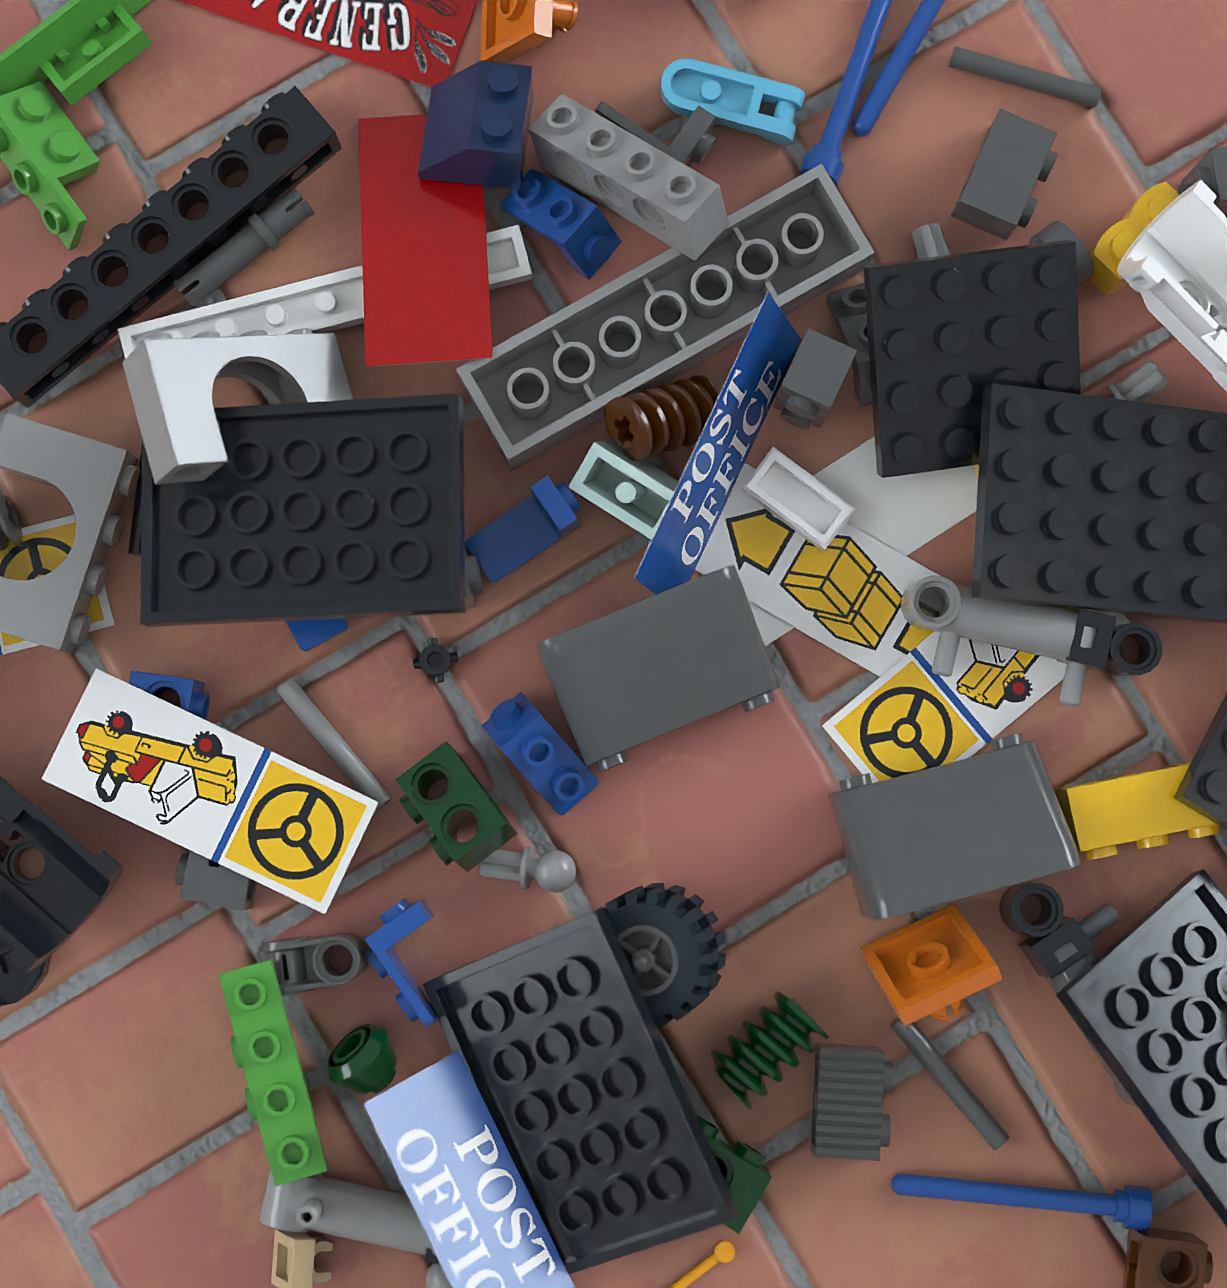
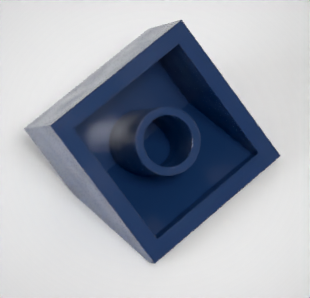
(479, 126)

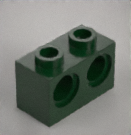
(461, 802)

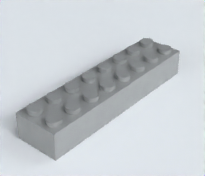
(664, 317)

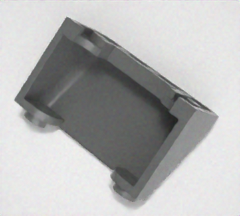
(659, 666)
(952, 830)

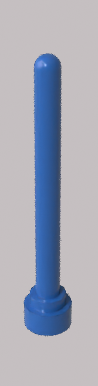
(896, 66)
(828, 151)
(1128, 1206)

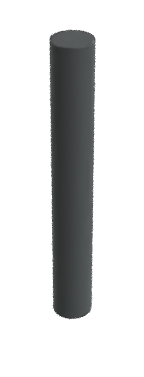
(1025, 77)
(951, 1083)

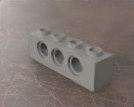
(629, 176)

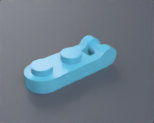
(732, 98)

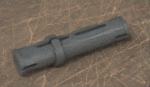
(244, 247)

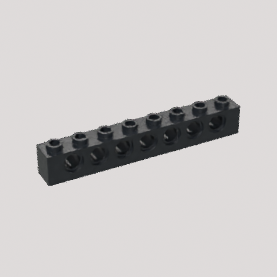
(189, 242)

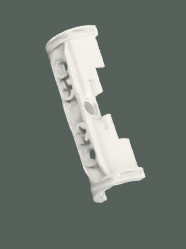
(1183, 275)

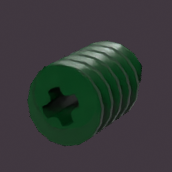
(766, 1048)

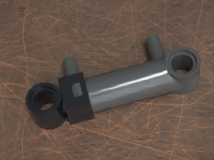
(1057, 944)

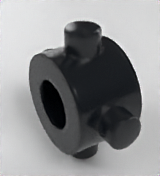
(435, 660)

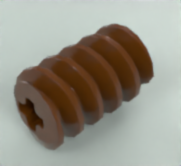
(661, 417)

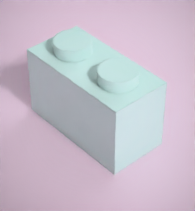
(623, 487)

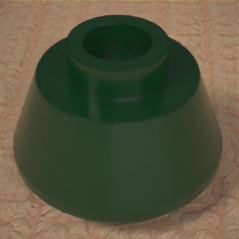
(363, 1060)

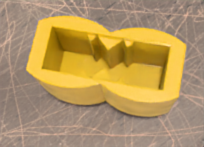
(1117, 239)

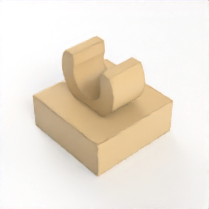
(295, 1260)

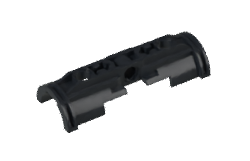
(46, 910)

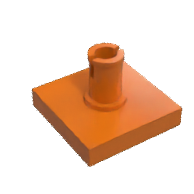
(520, 25)
(931, 966)

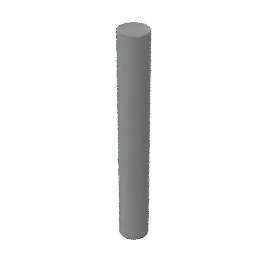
(333, 743)

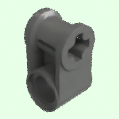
(305, 964)

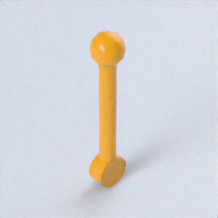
(723, 1252)

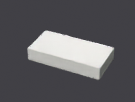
(798, 499)

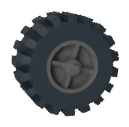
(668, 947)

